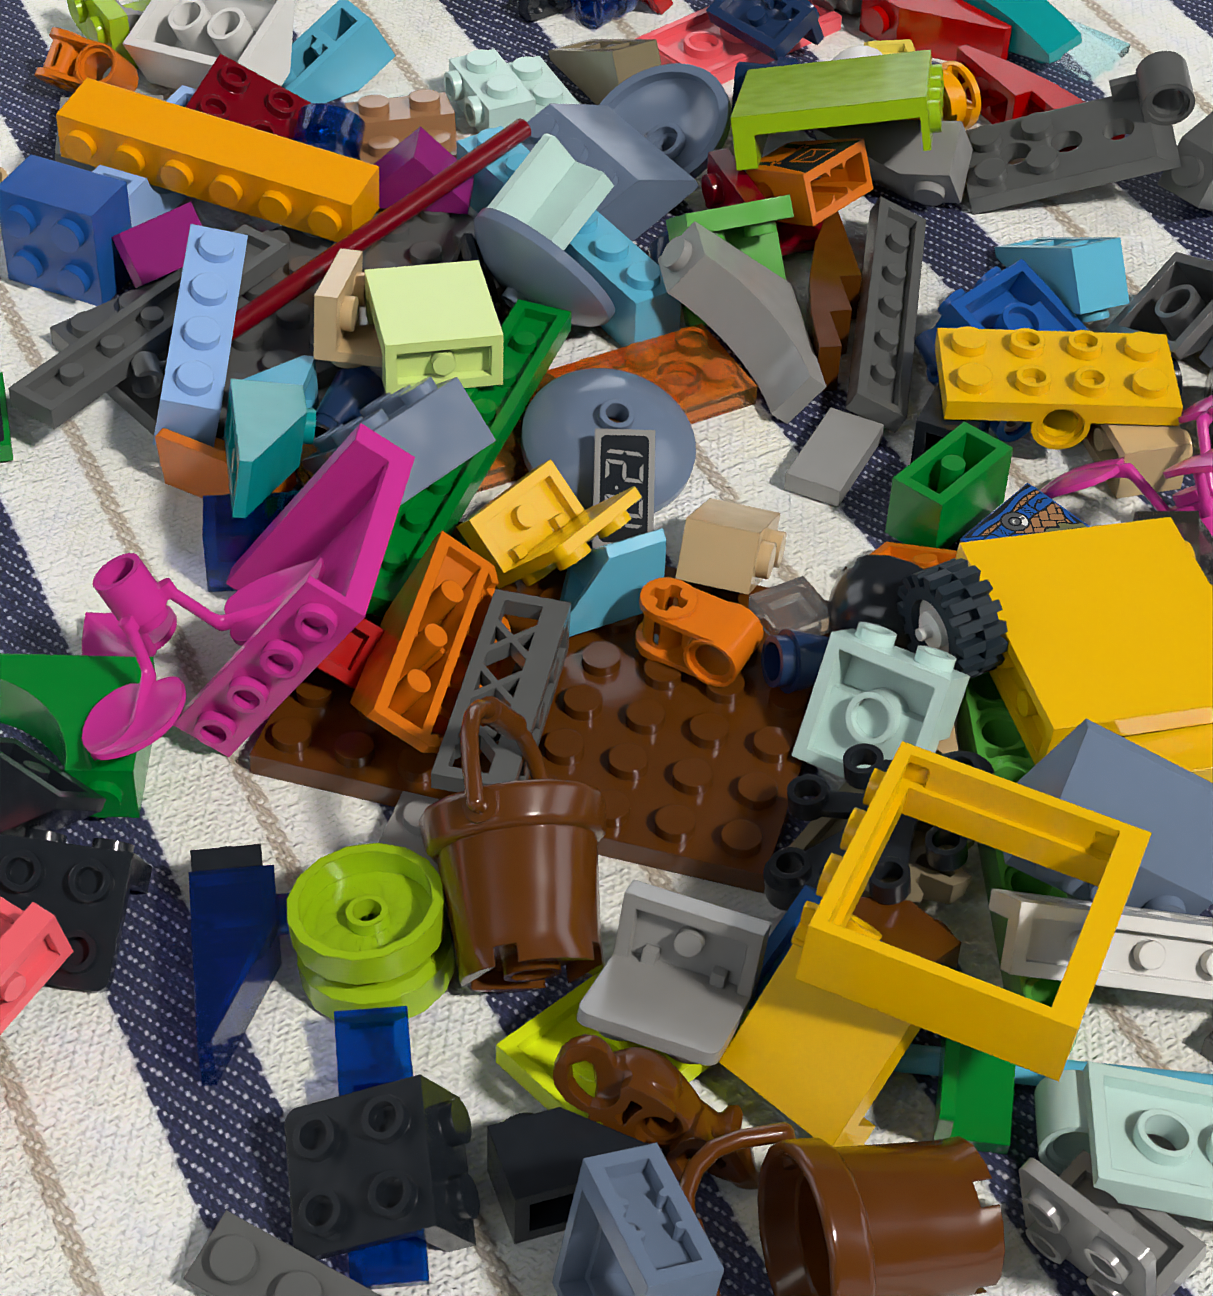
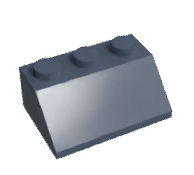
(642, 175)
(1143, 790)

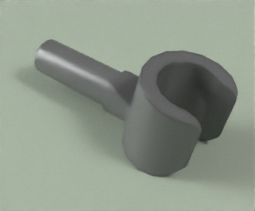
(148, 374)

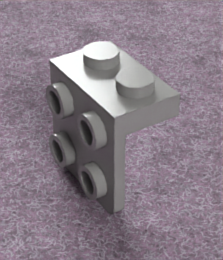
(677, 975)
(1112, 1243)

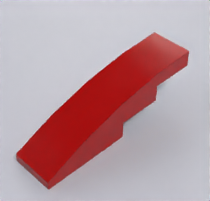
(1011, 90)

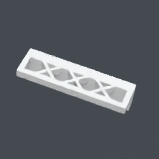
(1147, 953)

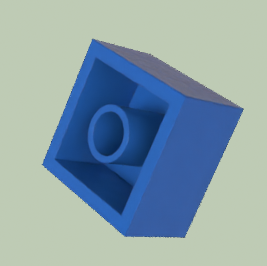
(61, 229)

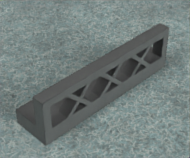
(532, 685)

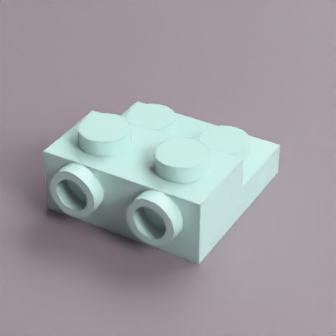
(502, 92)
(878, 698)

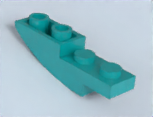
(1037, 27)

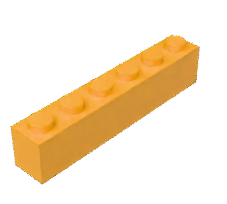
(218, 160)

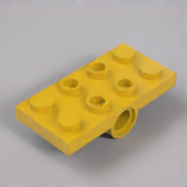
(1057, 380)

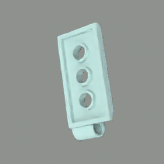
(1109, 1117)

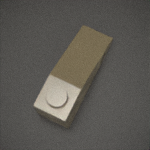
(603, 64)

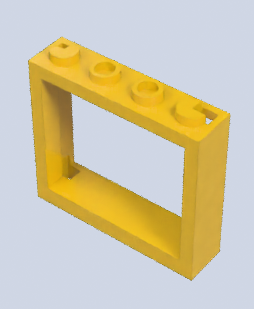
(934, 995)

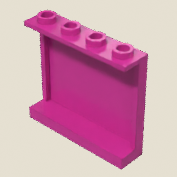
(337, 516)

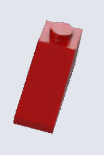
(935, 26)

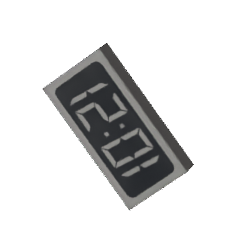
(622, 461)

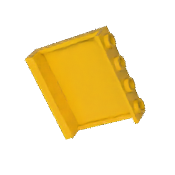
(1100, 629)

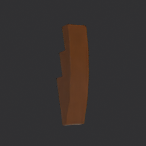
(832, 297)

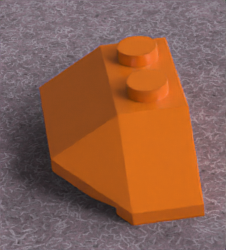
(428, 644)

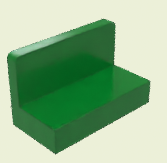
(974, 1097)

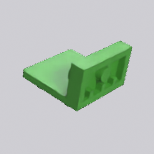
(746, 227)

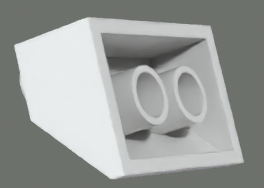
(183, 38)

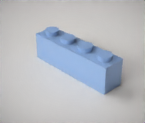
(202, 334)

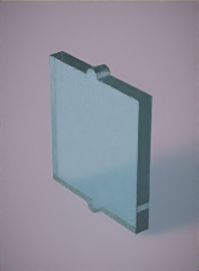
(1091, 57)

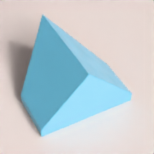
(610, 580)

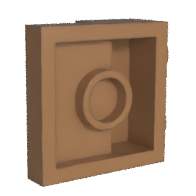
(394, 119)

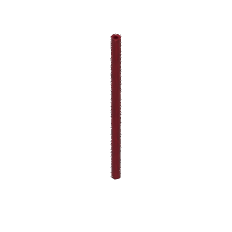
(380, 225)

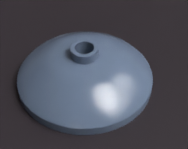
(677, 110)
(538, 269)
(570, 408)

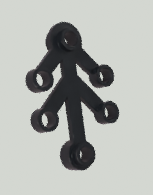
(794, 868)

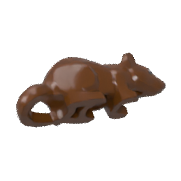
(653, 1103)

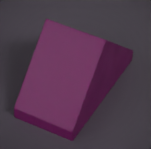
(413, 164)
(157, 244)

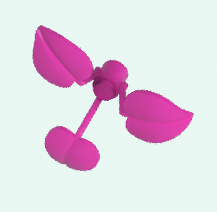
(1189, 499)
(143, 624)

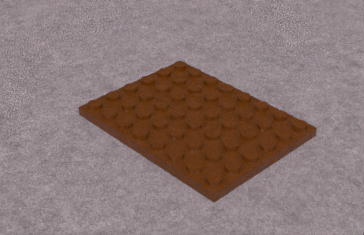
(683, 765)

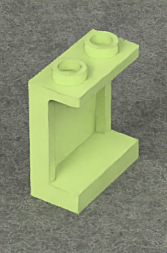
(435, 324)

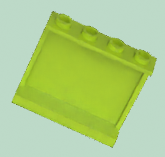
(836, 95)

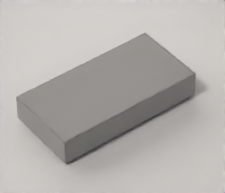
(833, 457)

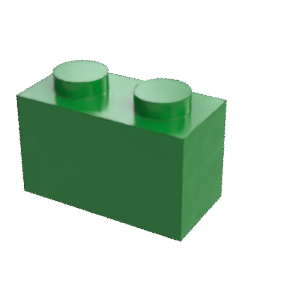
(949, 488)

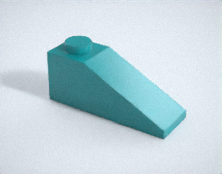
(263, 439)

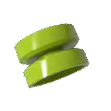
(371, 930)

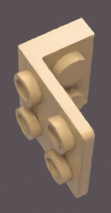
(340, 316)

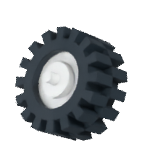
(955, 614)

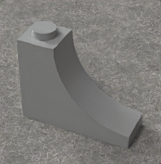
(750, 312)

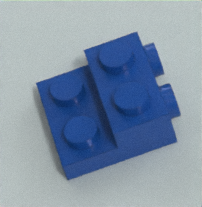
(1008, 301)

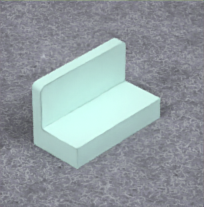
(553, 192)

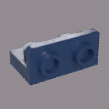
(768, 24)

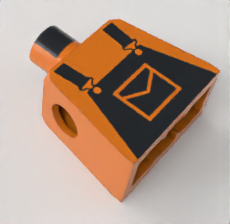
(795, 171)

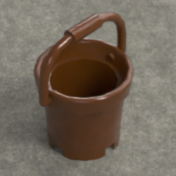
(518, 865)
(867, 1215)

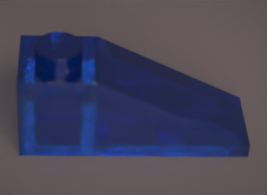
(234, 956)

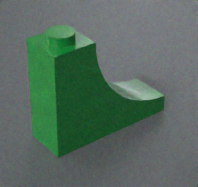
(52, 701)

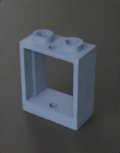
(634, 1232)

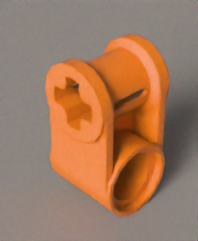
(77, 58)
(699, 635)

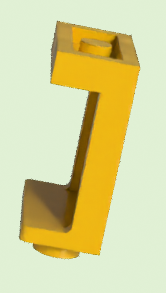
(818, 1052)

